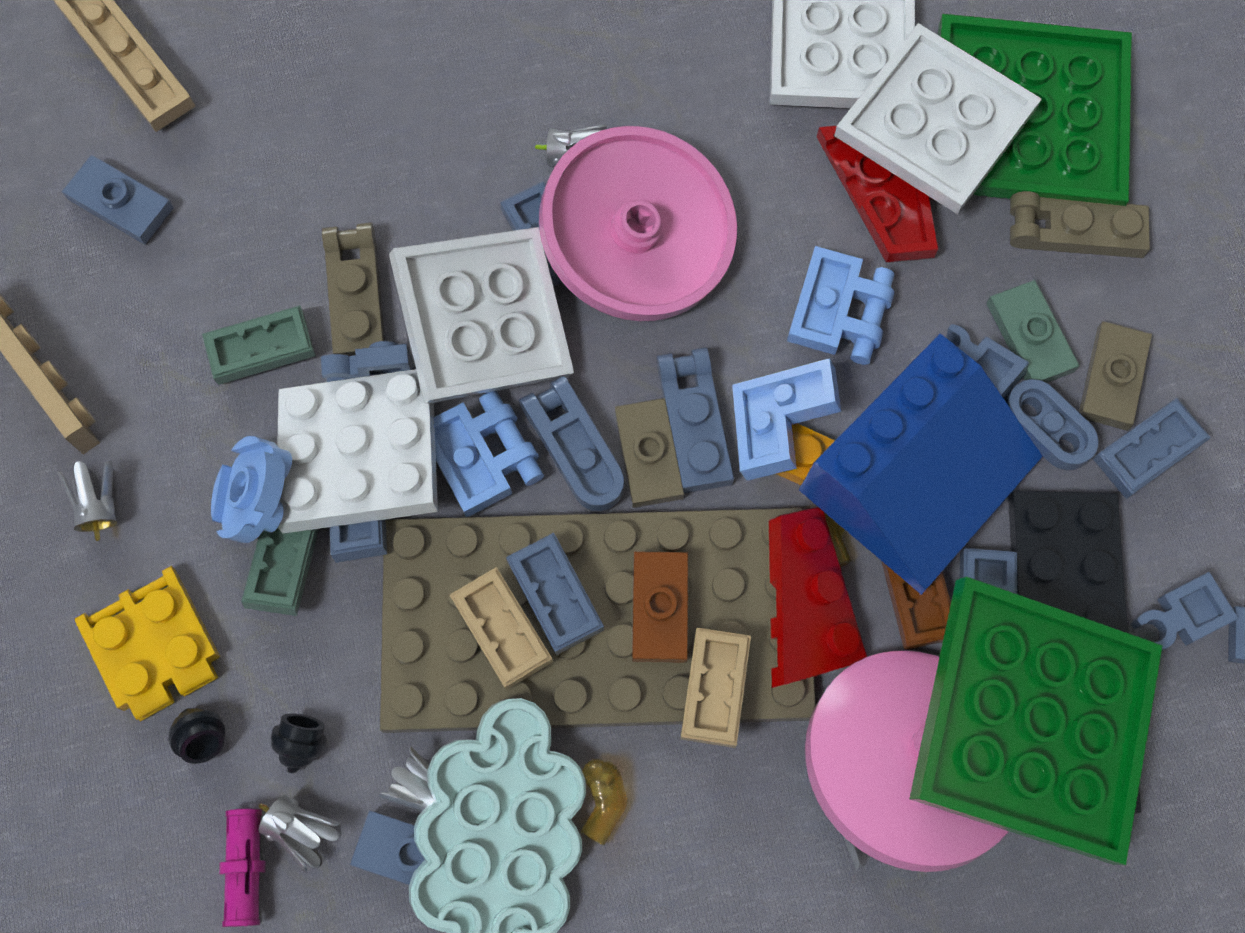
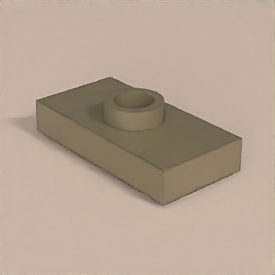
(1115, 375)
(649, 453)

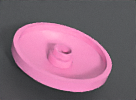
(637, 223)
(864, 762)

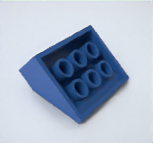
(924, 464)

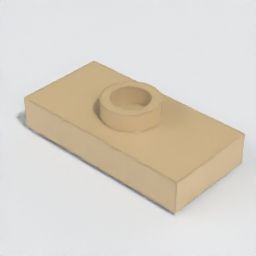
(501, 628)
(715, 687)

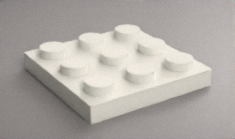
(833, 48)
(937, 118)
(480, 314)
(357, 451)

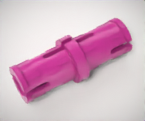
(242, 868)

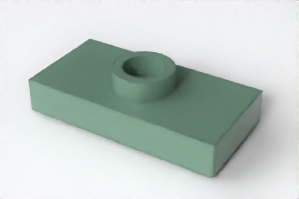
(1032, 332)
(258, 345)
(279, 571)

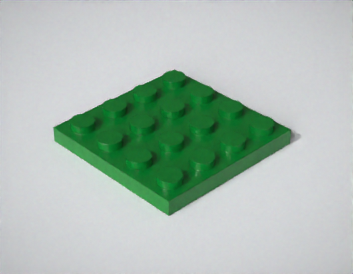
(1081, 129)
(1037, 722)

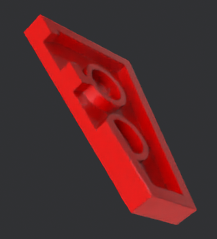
(890, 207)
(813, 609)

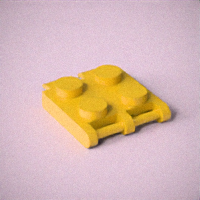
(150, 646)

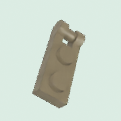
(1079, 226)
(353, 289)

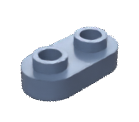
(1054, 422)

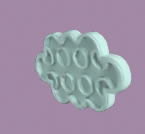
(499, 828)

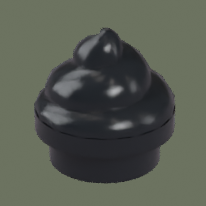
(197, 735)
(298, 740)

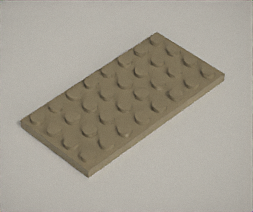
(443, 681)

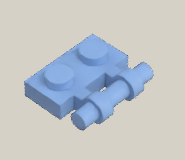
(825, 303)
(467, 461)

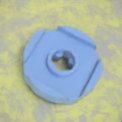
(250, 491)

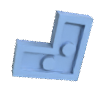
(771, 405)

